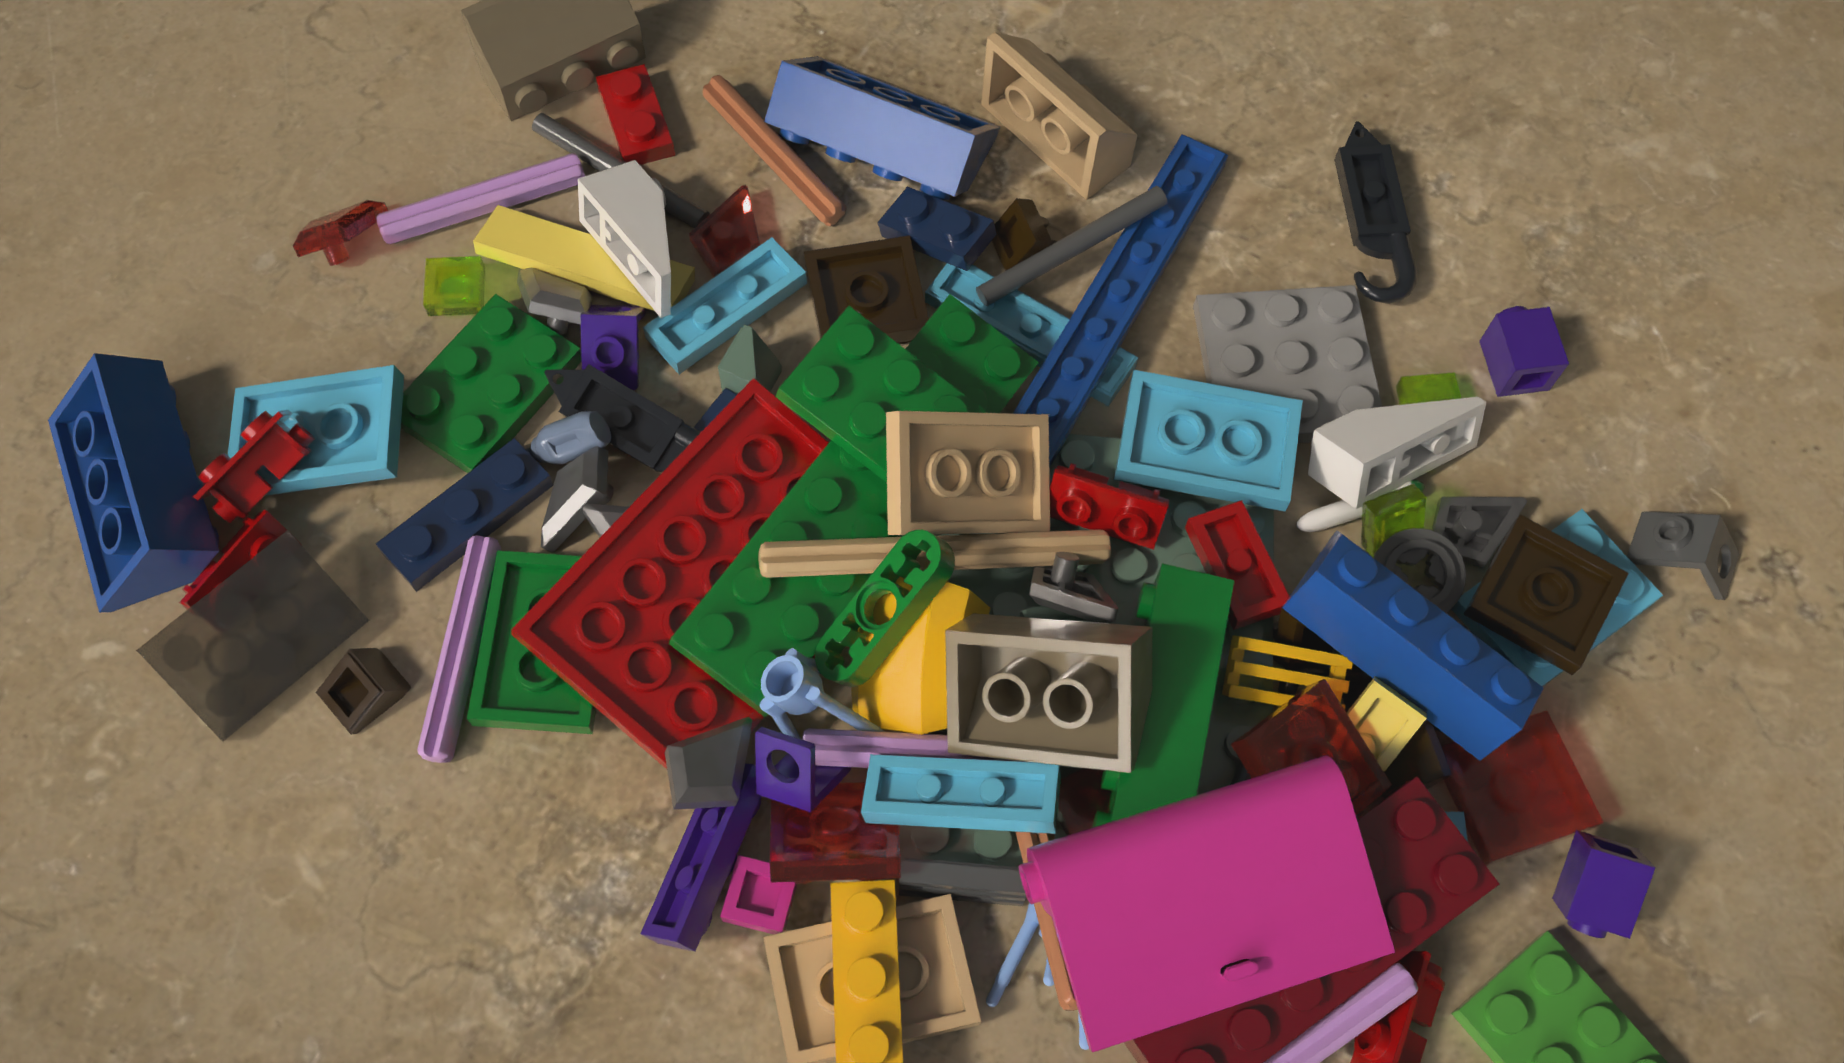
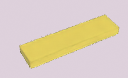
(567, 254)

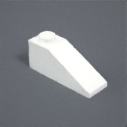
(628, 220)
(1391, 445)

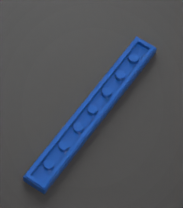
(1120, 292)

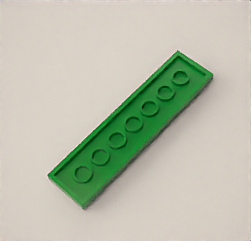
(756, 618)

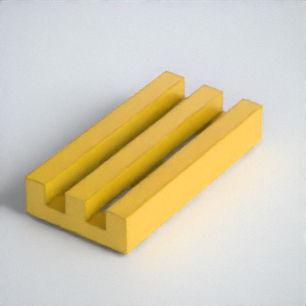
(1236, 666)

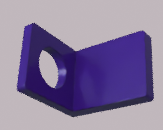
(612, 341)
(795, 777)

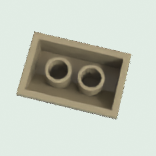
(549, 47)
(1048, 690)

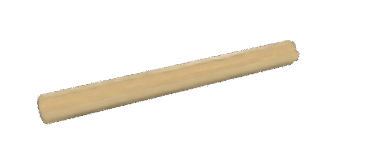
(970, 552)

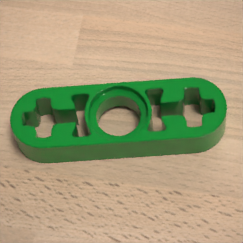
(859, 612)

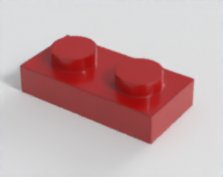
(635, 115)
(1233, 550)

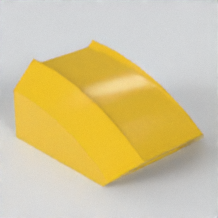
(910, 684)

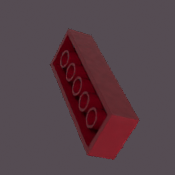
(1423, 881)

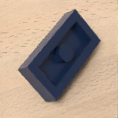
(938, 228)

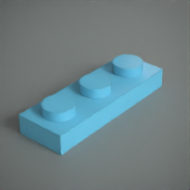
(725, 304)
(962, 793)

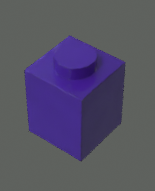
(1523, 351)
(1602, 886)

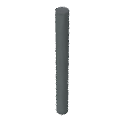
(602, 160)
(1071, 246)

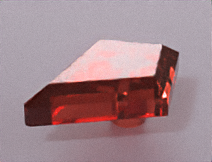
(335, 229)
(727, 233)

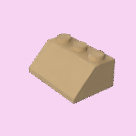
(1055, 114)

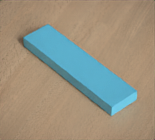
(1024, 322)

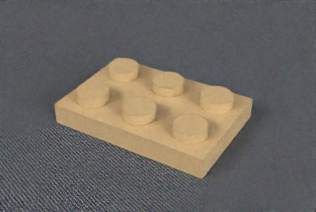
(967, 472)
(932, 979)

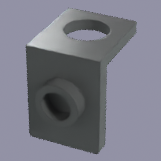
(1686, 542)

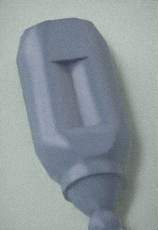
(570, 438)

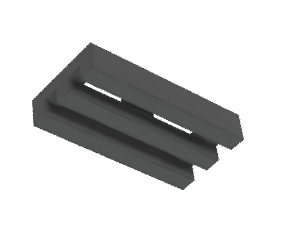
(962, 880)

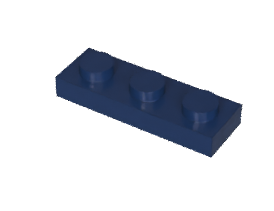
(470, 507)

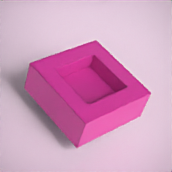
(755, 900)

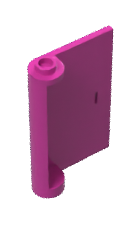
(1204, 882)

